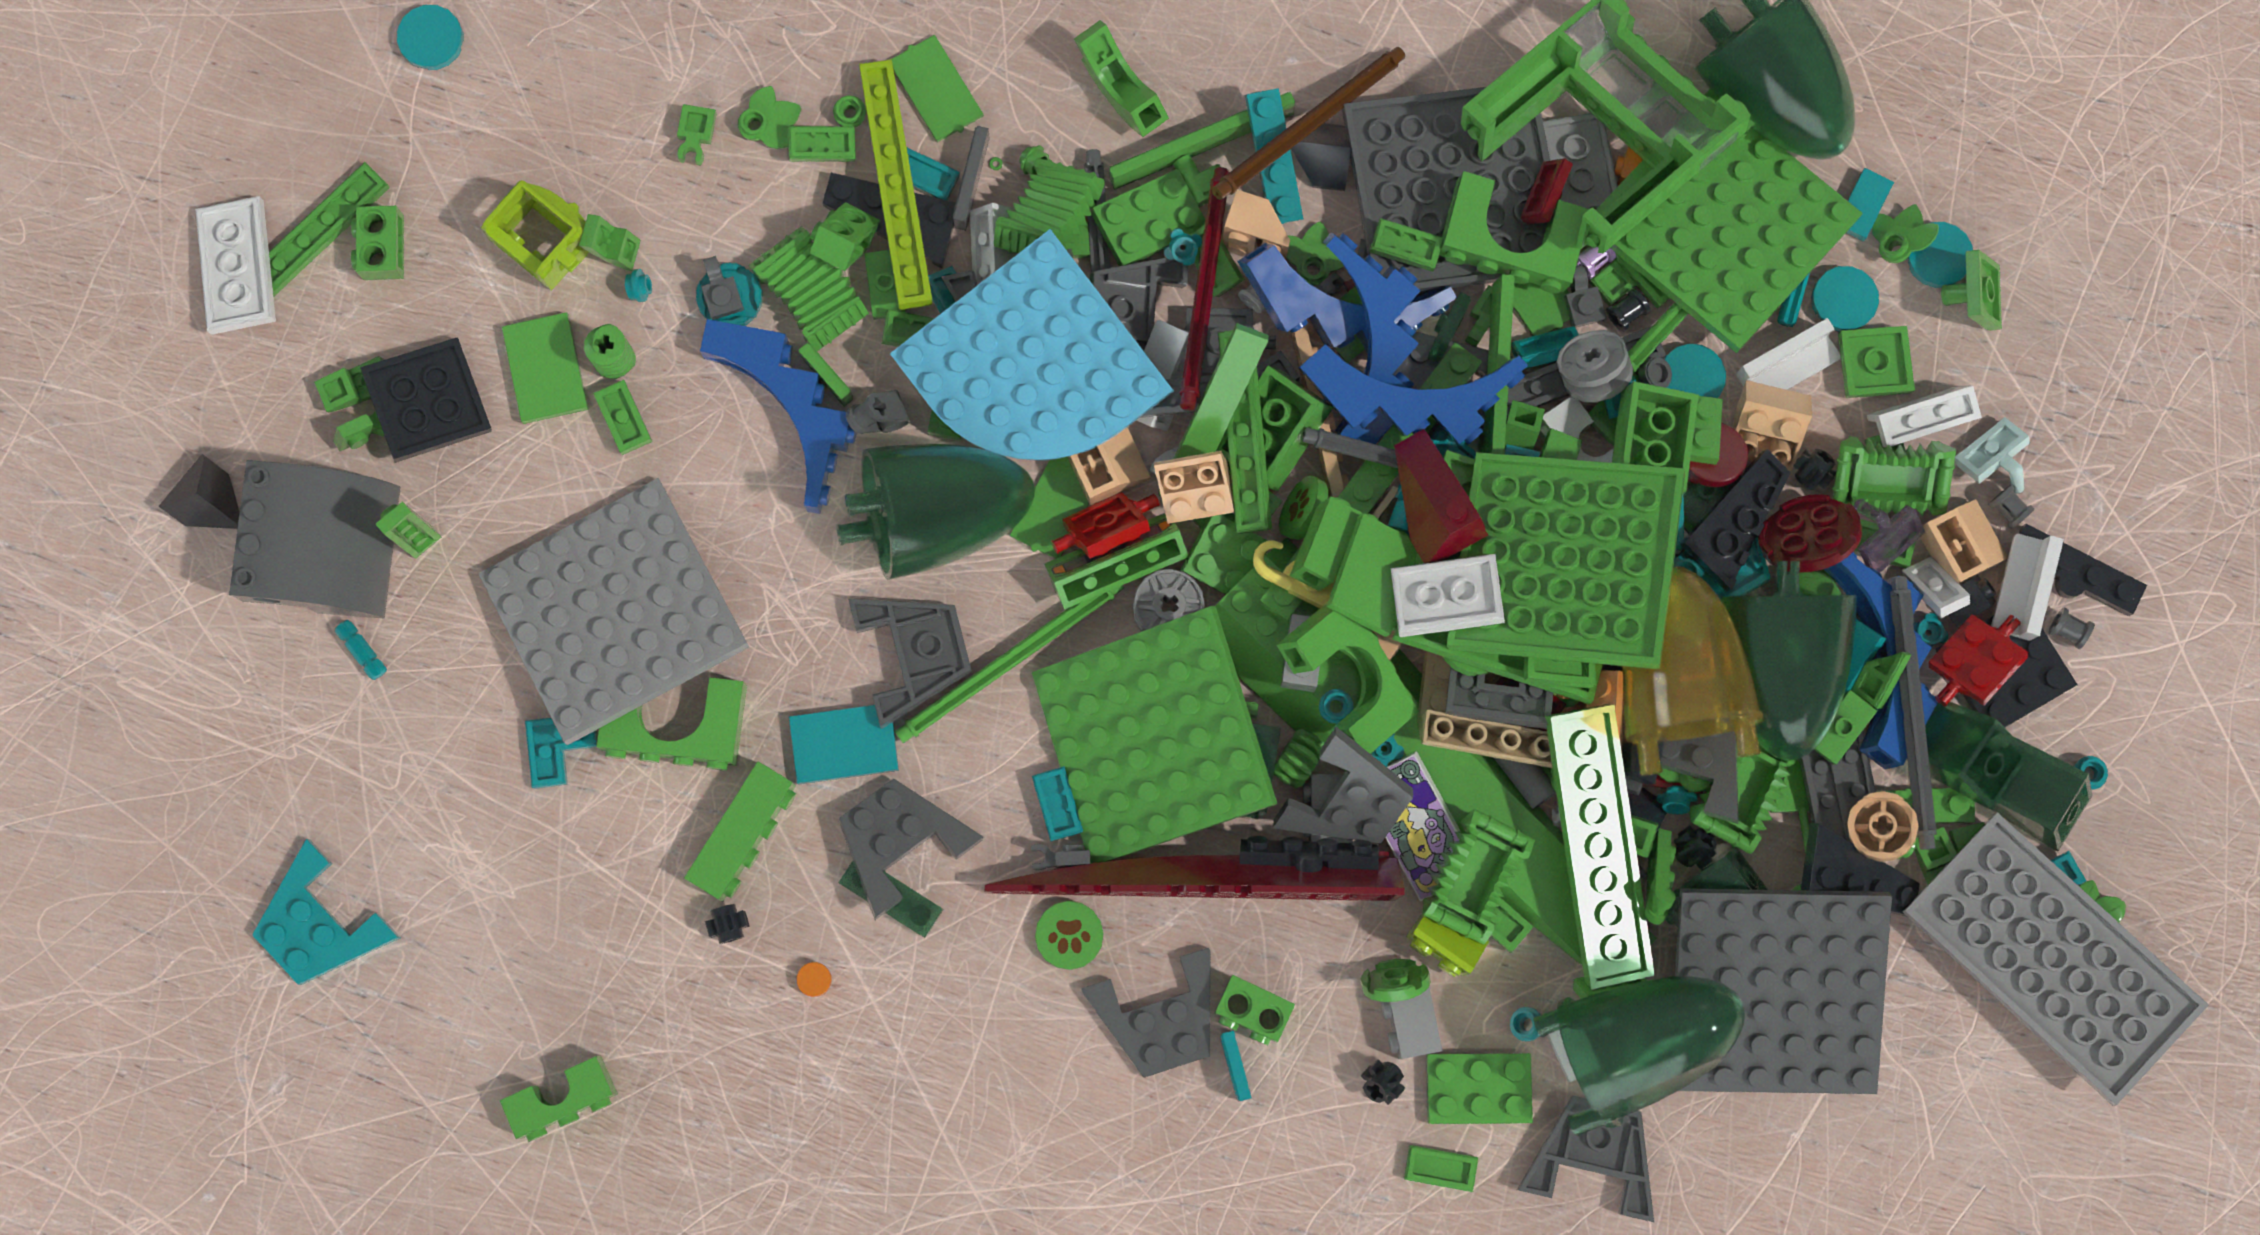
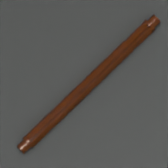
(1308, 123)

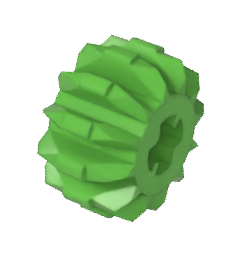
(1298, 758)

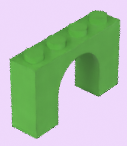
(1471, 243)
(1326, 543)
(1383, 700)
(713, 742)

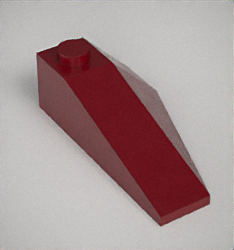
(1435, 503)

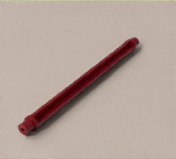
(1203, 296)

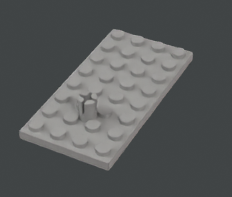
(2055, 959)

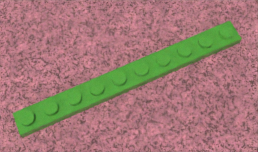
(1375, 478)

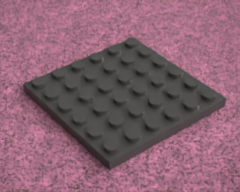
(1407, 168)
(1807, 979)

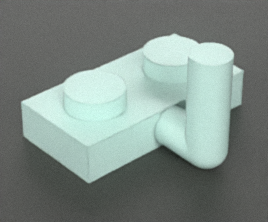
(1994, 451)

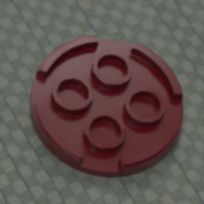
(1811, 531)

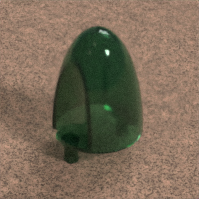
(1784, 75)
(934, 504)
(1797, 660)
(1643, 1042)

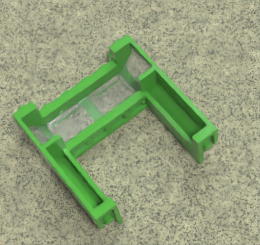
(1626, 90)

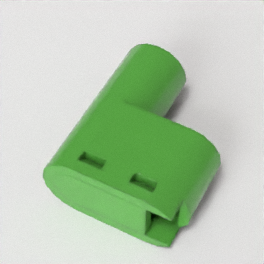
(1196, 181)

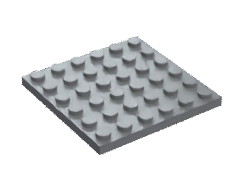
(613, 611)

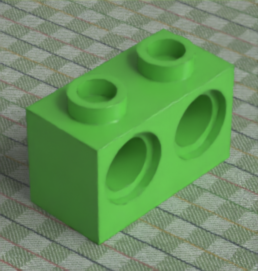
(843, 236)
(386, 241)
(1257, 1001)

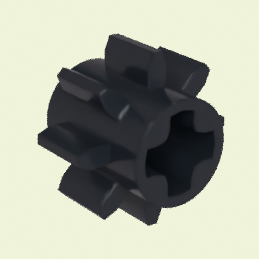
(1815, 469)
(1695, 847)
(727, 924)
(1383, 1082)

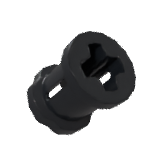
(1628, 310)

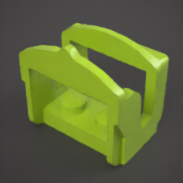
(564, 216)

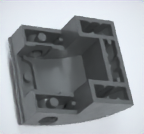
(313, 539)

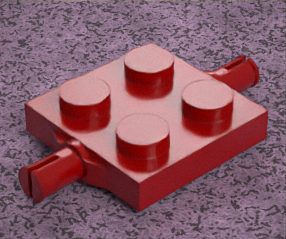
(1106, 524)
(1977, 660)

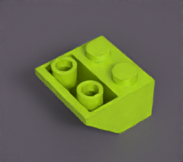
(1452, 949)

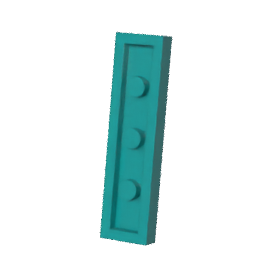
(1279, 178)

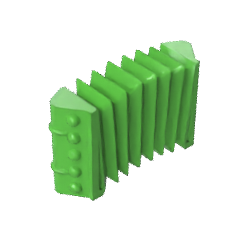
(1055, 201)
(811, 288)
(1895, 478)
(1757, 789)
(1475, 874)

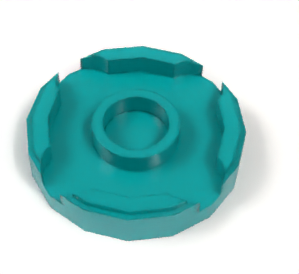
(430, 37)
(1942, 260)
(748, 289)
(1845, 298)
(1696, 370)

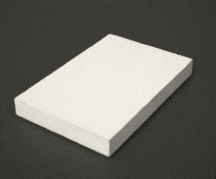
(1447, 595)

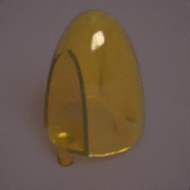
(1701, 680)

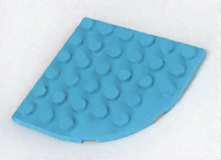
(1033, 361)

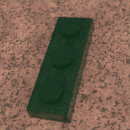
(914, 909)

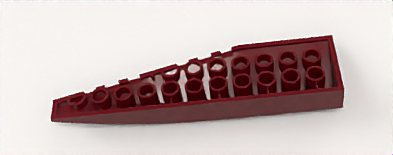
(1210, 878)

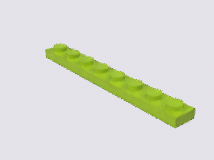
(895, 184)

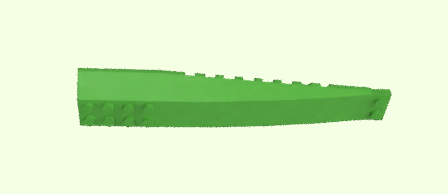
(1463, 779)

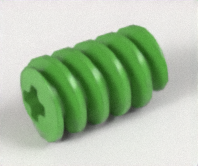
(609, 351)

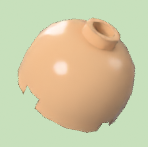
(1882, 826)

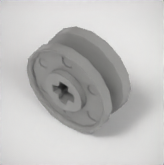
(1595, 366)
(1165, 586)

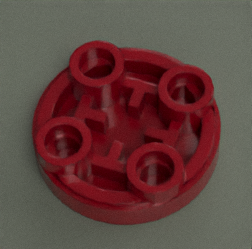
(1730, 465)

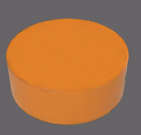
(814, 979)

